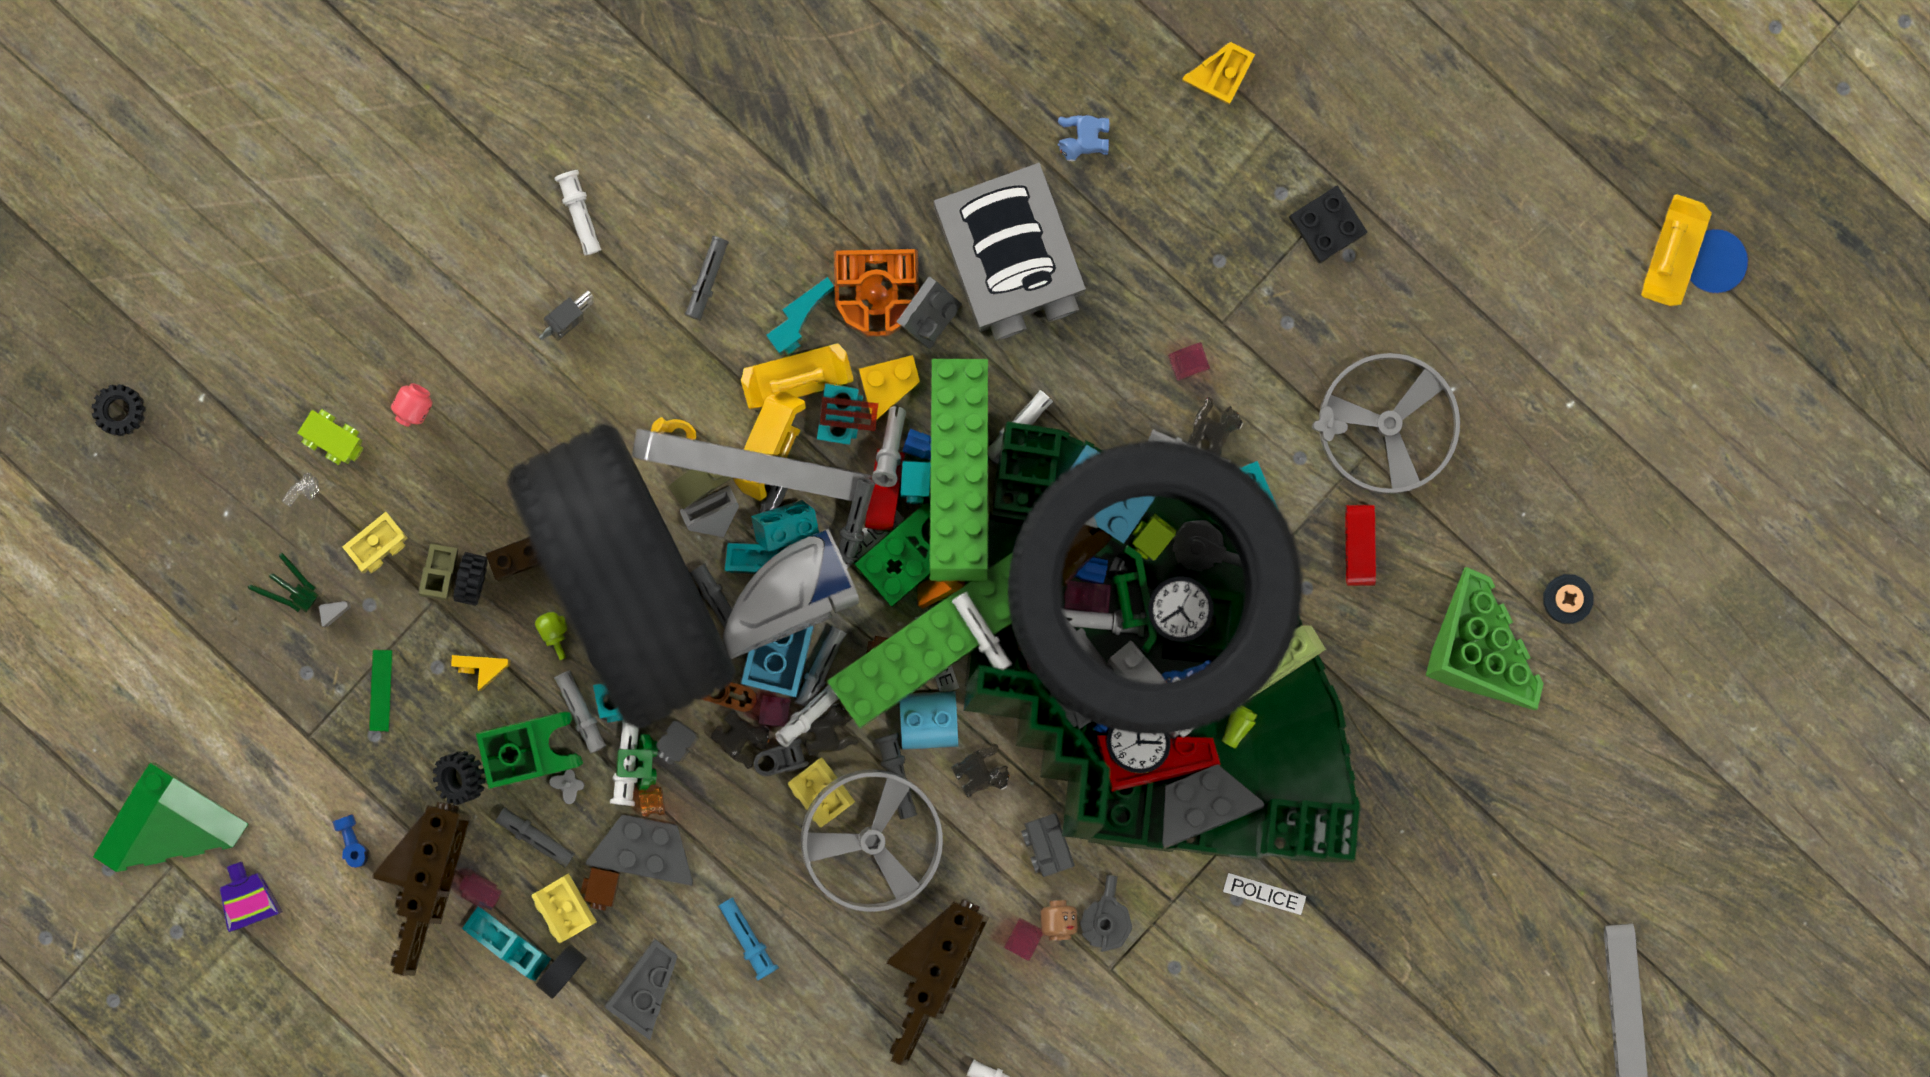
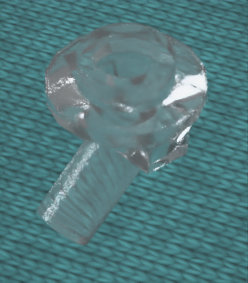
(307, 486)

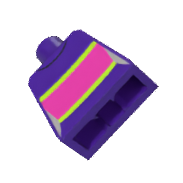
(246, 899)

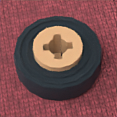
(1560, 604)

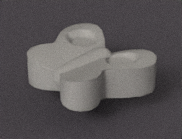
(1328, 425)
(568, 784)

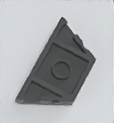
(1204, 803)
(644, 850)

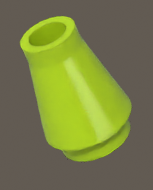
(1238, 726)

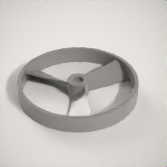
(1390, 423)
(872, 841)

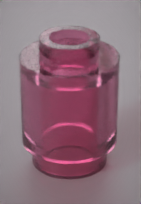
(480, 891)

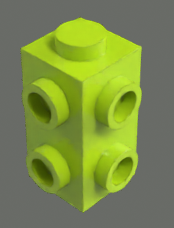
(339, 442)

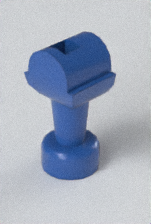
(354, 852)

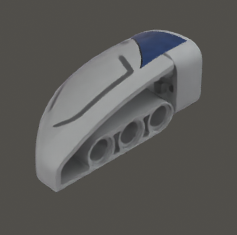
(790, 594)

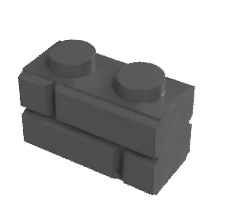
(676, 743)
(1048, 845)

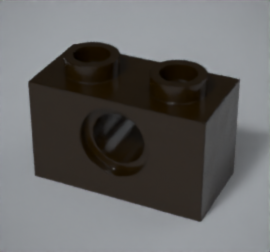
(513, 559)

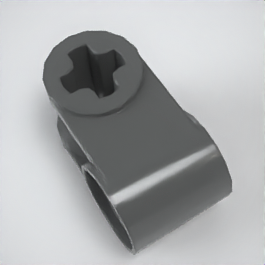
(783, 759)

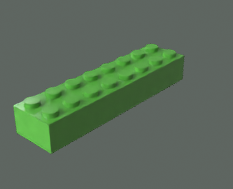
(959, 470)
(921, 649)

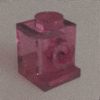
(1087, 596)
(774, 711)

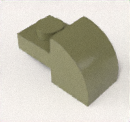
(695, 486)
(438, 572)

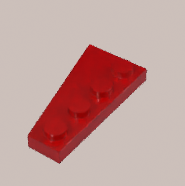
(1185, 757)

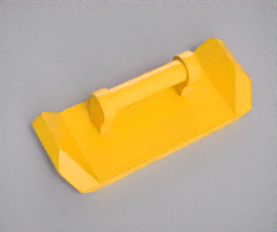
(1676, 251)
(796, 374)
(772, 435)

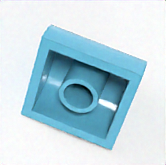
(929, 720)

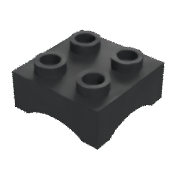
(1328, 224)

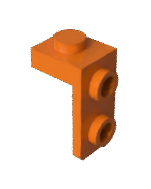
(933, 591)

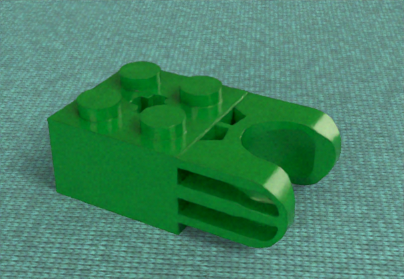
(901, 545)
(534, 753)

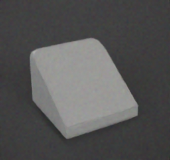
(332, 611)

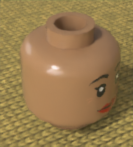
(1059, 920)

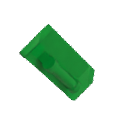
(1124, 599)

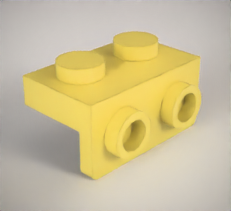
(375, 543)
(809, 785)
(563, 908)

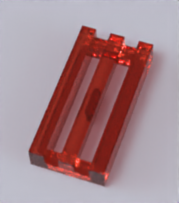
(873, 416)

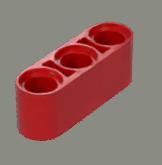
(884, 503)
(1360, 545)

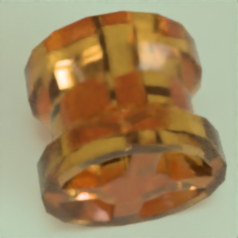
(652, 802)

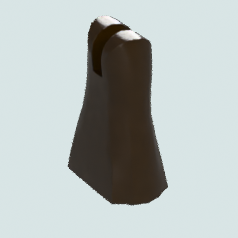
(1082, 550)

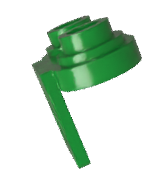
(644, 772)

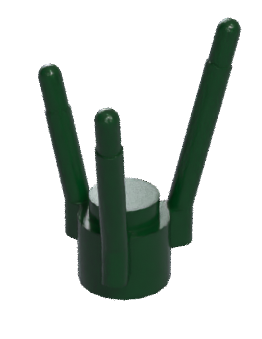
(302, 596)

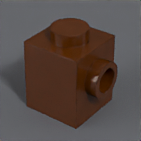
(600, 888)

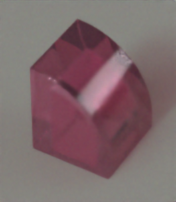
(1189, 361)
(1024, 939)

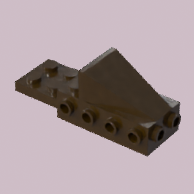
(426, 869)
(924, 958)

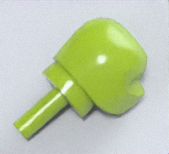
(551, 629)

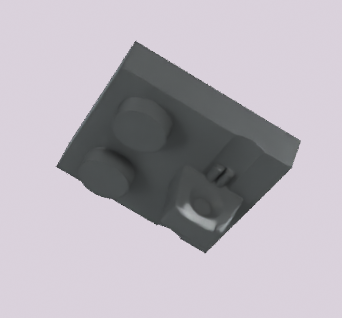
(929, 312)

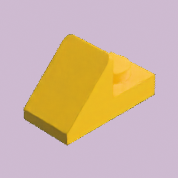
(488, 667)

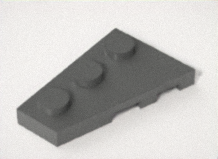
(642, 991)

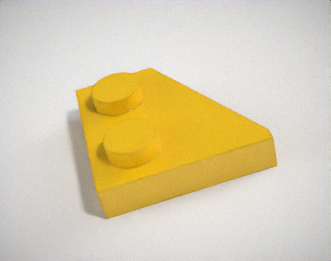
(1222, 72)
(889, 382)

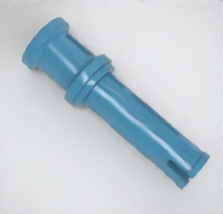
(754, 951)

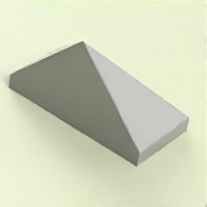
(711, 514)

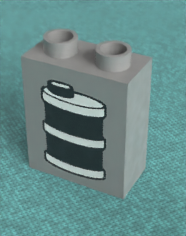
(1010, 251)

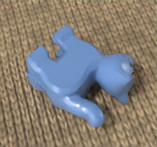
(1087, 134)

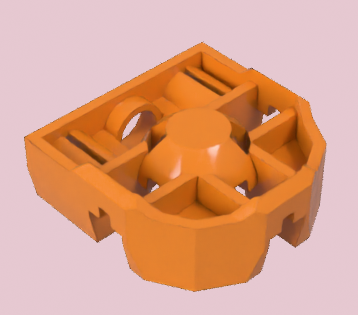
(869, 286)

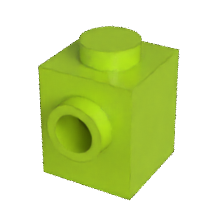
(1152, 537)

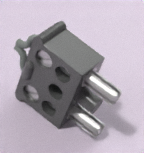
(566, 316)

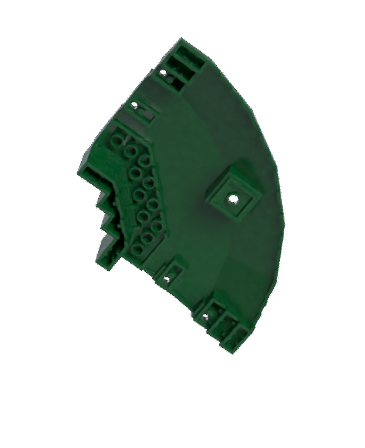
(1289, 759)

